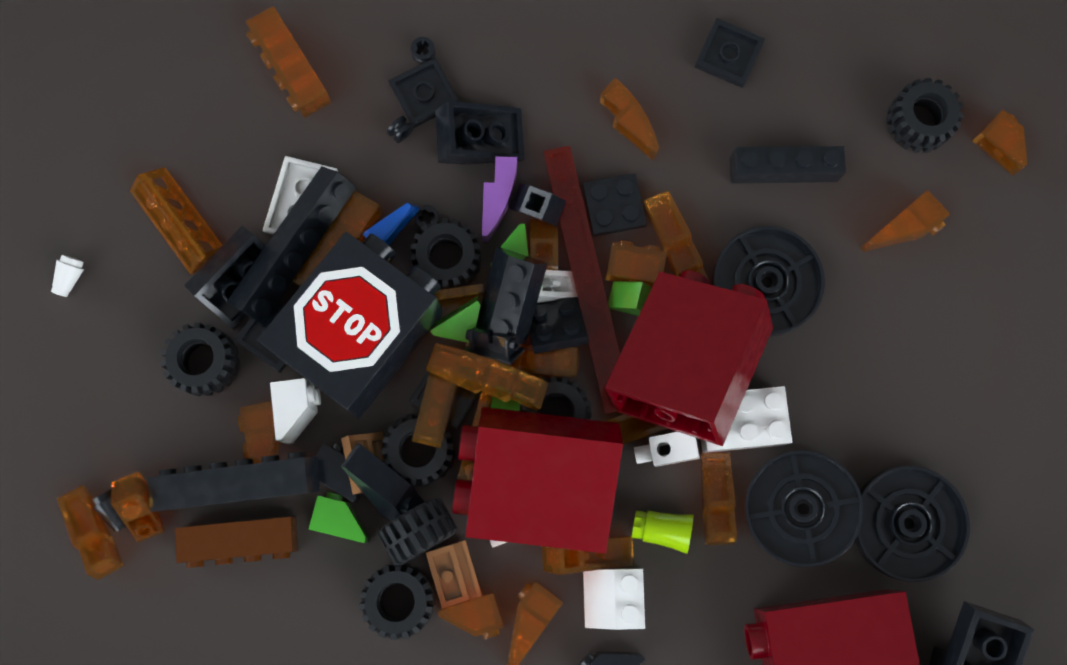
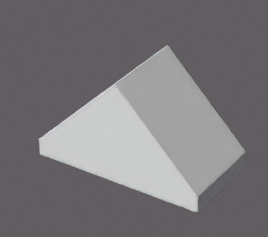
(556, 286)

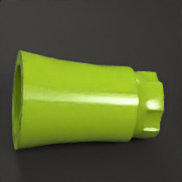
(664, 529)

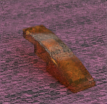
(673, 234)
(486, 375)

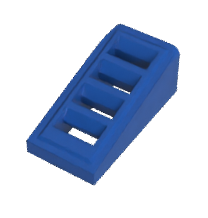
(393, 224)

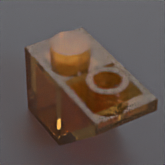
(544, 243)
(132, 505)

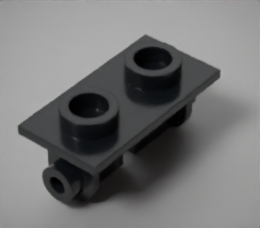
(501, 349)

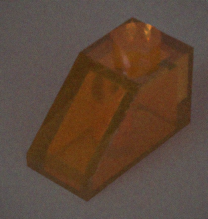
(1004, 142)
(475, 616)

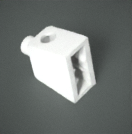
(682, 447)

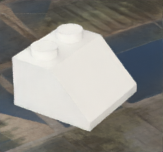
(293, 407)
(614, 598)

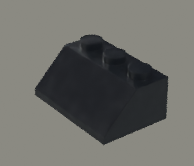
(223, 273)
(511, 294)

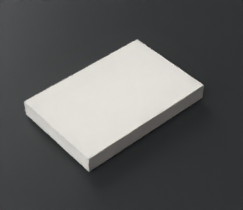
(292, 182)

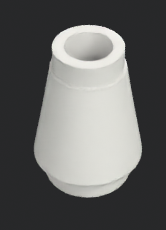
(66, 274)

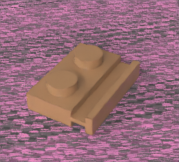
(453, 574)

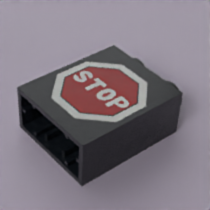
(354, 321)

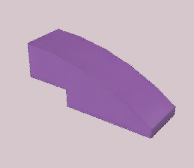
(498, 195)

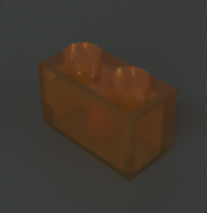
(635, 263)

